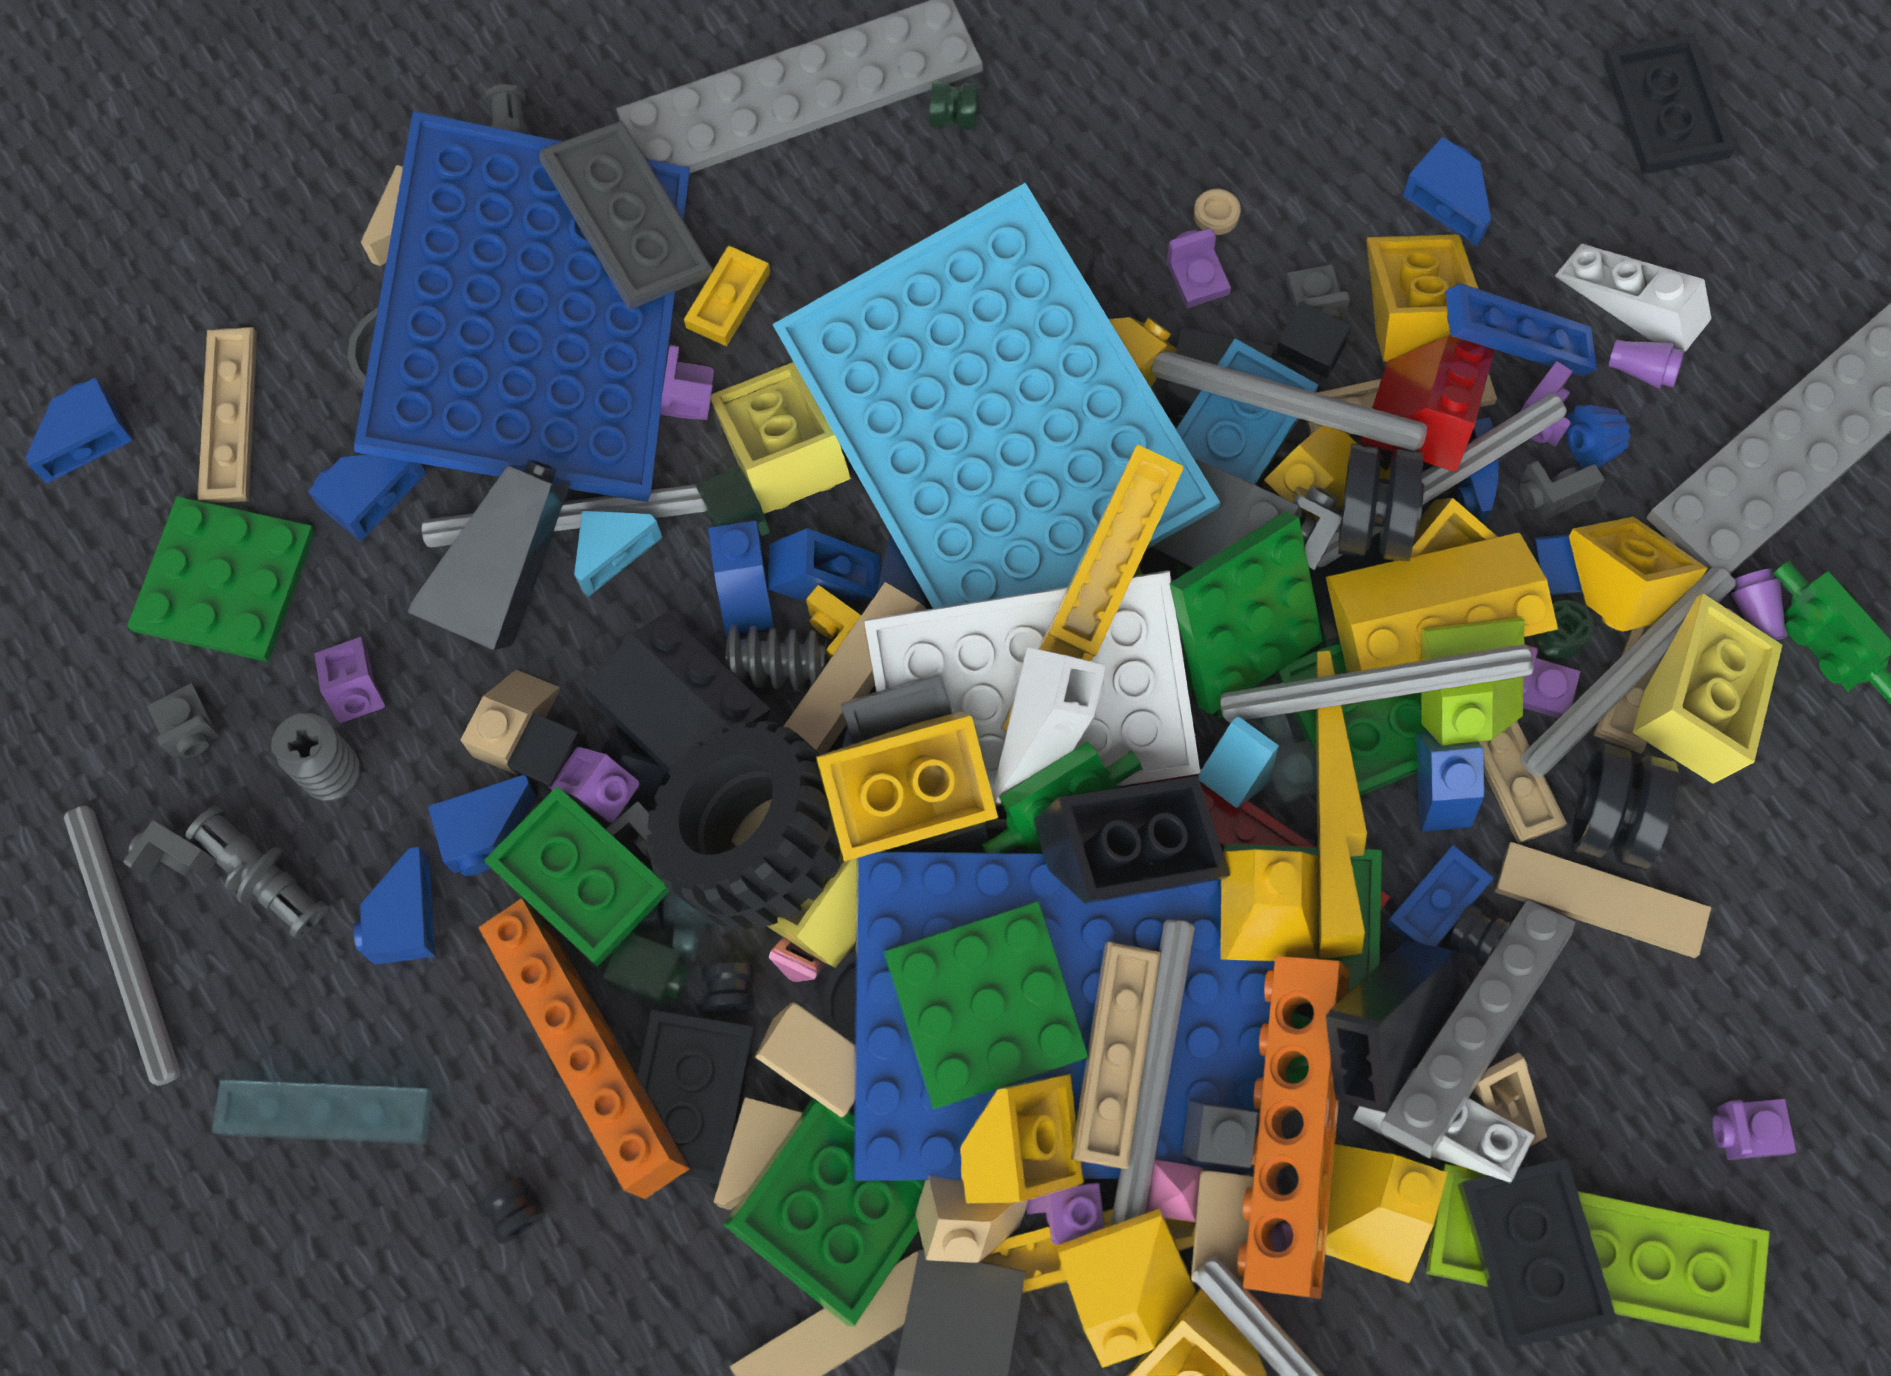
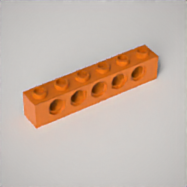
(584, 1050)
(1306, 1209)

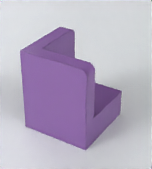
(686, 388)

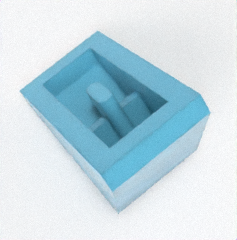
(610, 544)
(1240, 763)

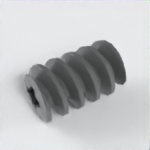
(775, 658)
(316, 756)

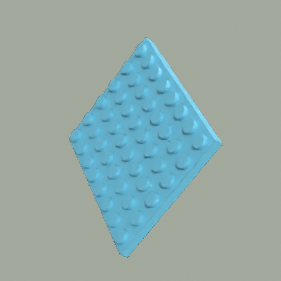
(986, 404)

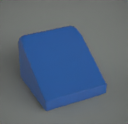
(1557, 563)

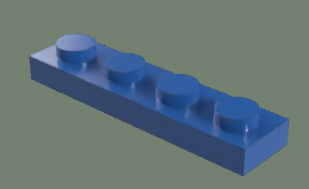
(1519, 329)

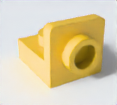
(830, 617)

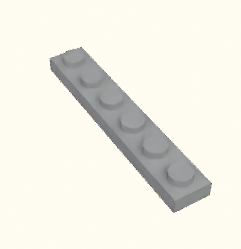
(1477, 1029)

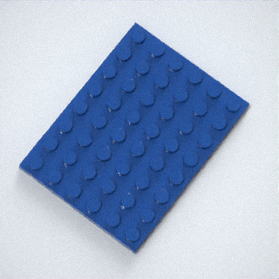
(504, 325)
(928, 893)

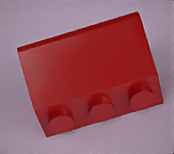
(1440, 388)

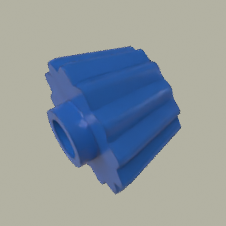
(1596, 434)

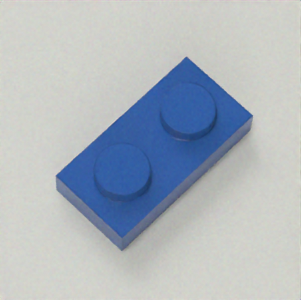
(1440, 899)

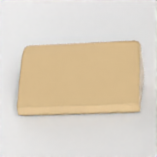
(811, 1057)
(1220, 1219)

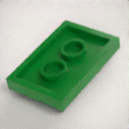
(577, 876)

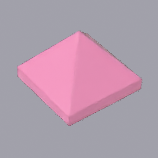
(792, 965)
(1174, 1190)

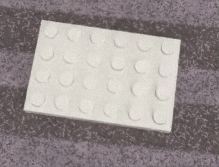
(982, 654)

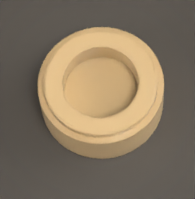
(1217, 210)

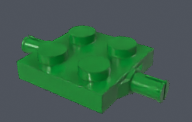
(1836, 631)
(1071, 775)

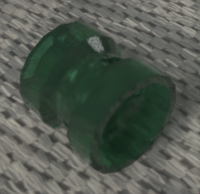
(943, 105)
(1564, 643)

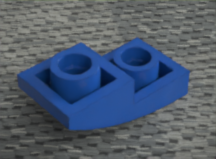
(1479, 489)

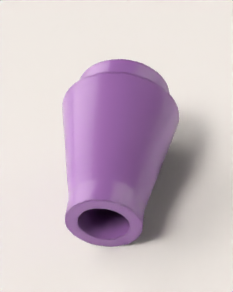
(1648, 361)
(1761, 602)

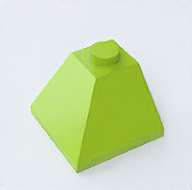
(1478, 709)

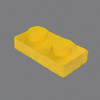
(727, 295)

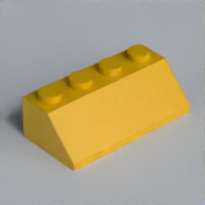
(1387, 604)

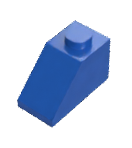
(1452, 190)
(76, 431)
(364, 490)
(816, 559)
(741, 576)
(1448, 783)
(479, 821)
(399, 913)

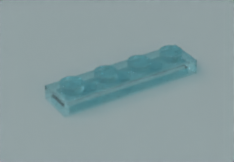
(322, 1111)

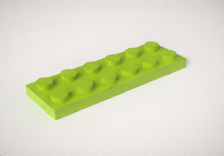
(1653, 1261)

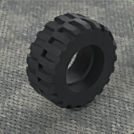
(709, 800)

